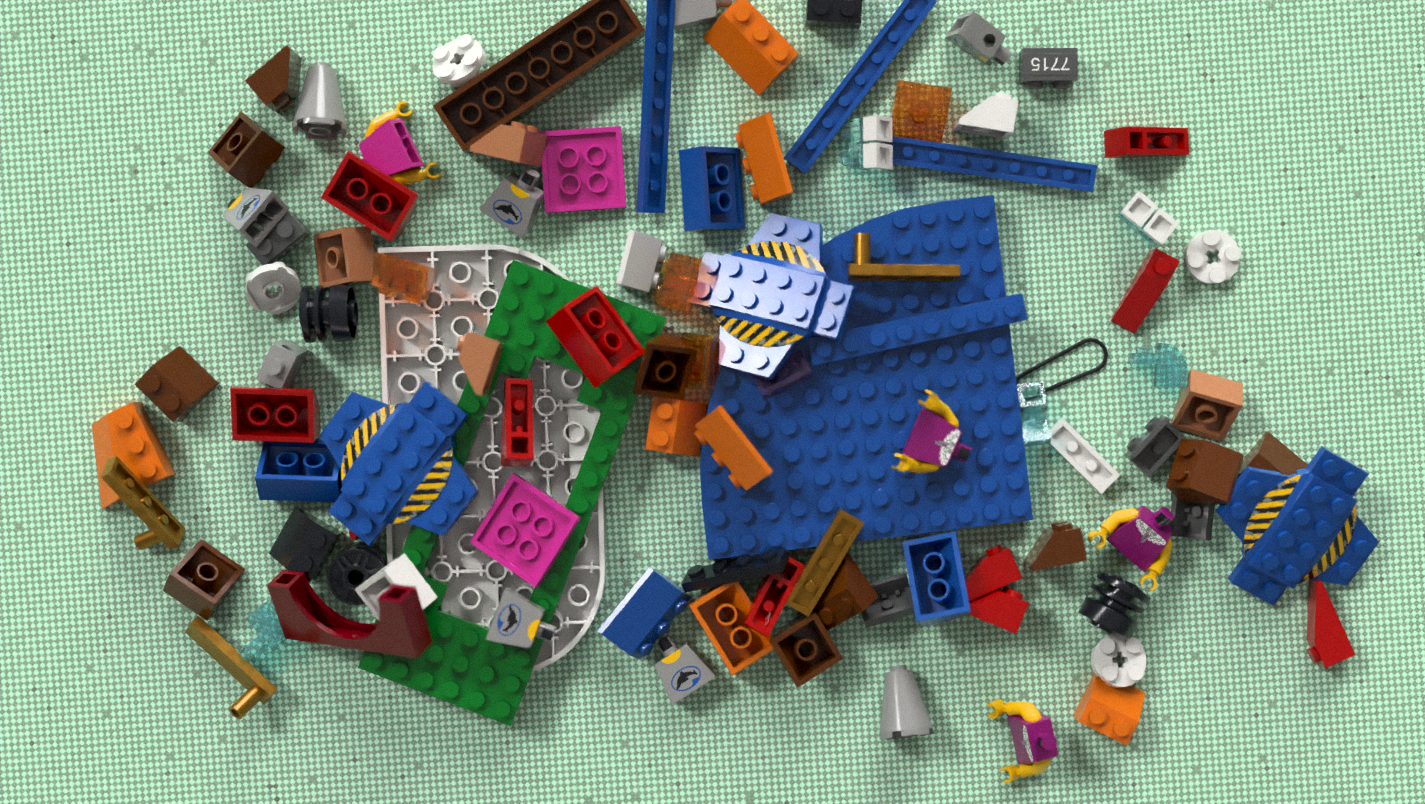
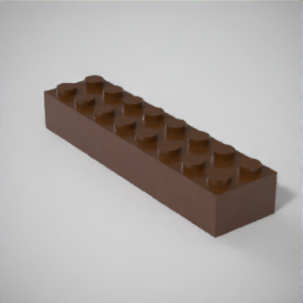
(539, 70)

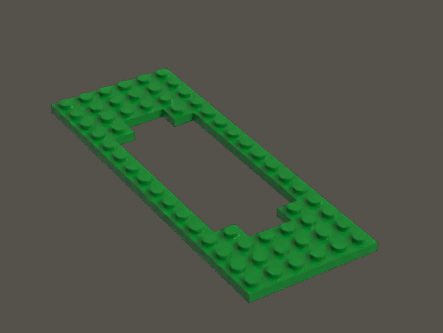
(460, 661)

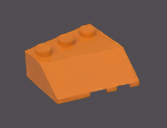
(134, 440)

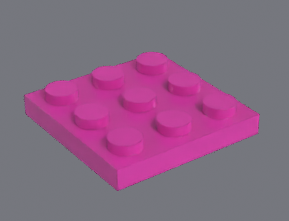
(583, 170)
(525, 530)

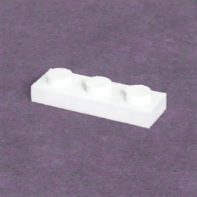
(1082, 456)

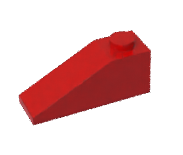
(1146, 142)
(1144, 289)
(517, 423)
(991, 572)
(771, 597)
(1324, 630)

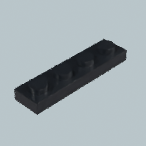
(735, 570)

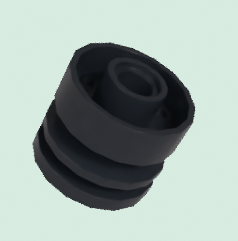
(332, 313)
(342, 575)
(1114, 605)

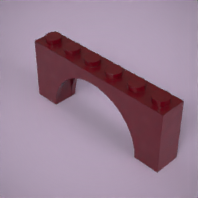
(307, 618)

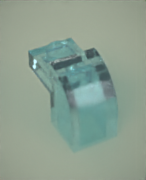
(1168, 363)
(1033, 412)
(268, 627)

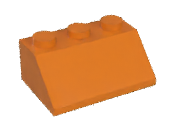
(751, 45)
(764, 160)
(732, 449)
(722, 617)

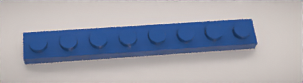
(857, 83)
(655, 106)
(993, 164)
(918, 329)

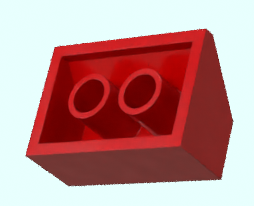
(371, 197)
(595, 336)
(274, 414)

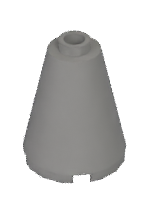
(320, 105)
(903, 707)

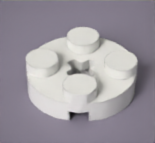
(463, 49)
(1196, 257)
(270, 275)
(1109, 672)

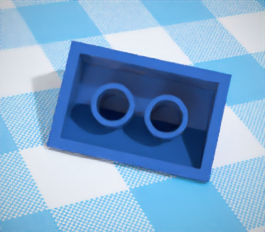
(712, 189)
(298, 472)
(936, 578)
(645, 613)

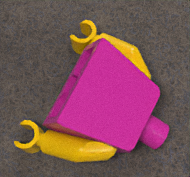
(392, 149)

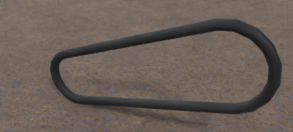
(1064, 352)

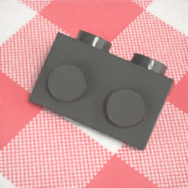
(1154, 445)
(1191, 519)
(892, 602)

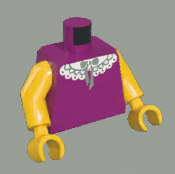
(932, 439)
(1140, 537)
(1031, 737)

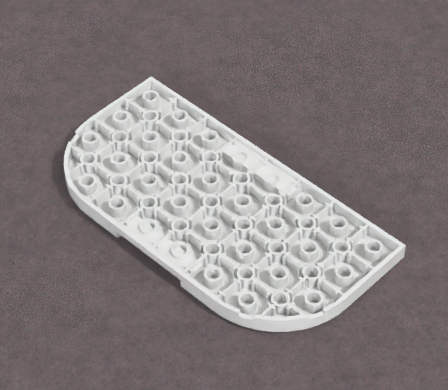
(421, 347)

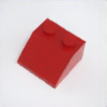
(1001, 608)

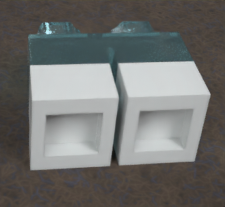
(867, 141)
(1145, 220)

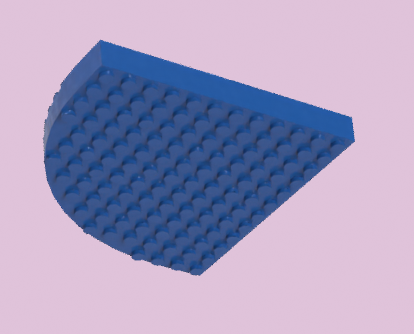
(840, 428)

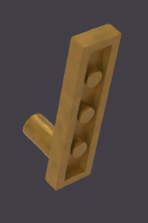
(864, 271)
(145, 505)
(824, 562)
(257, 685)

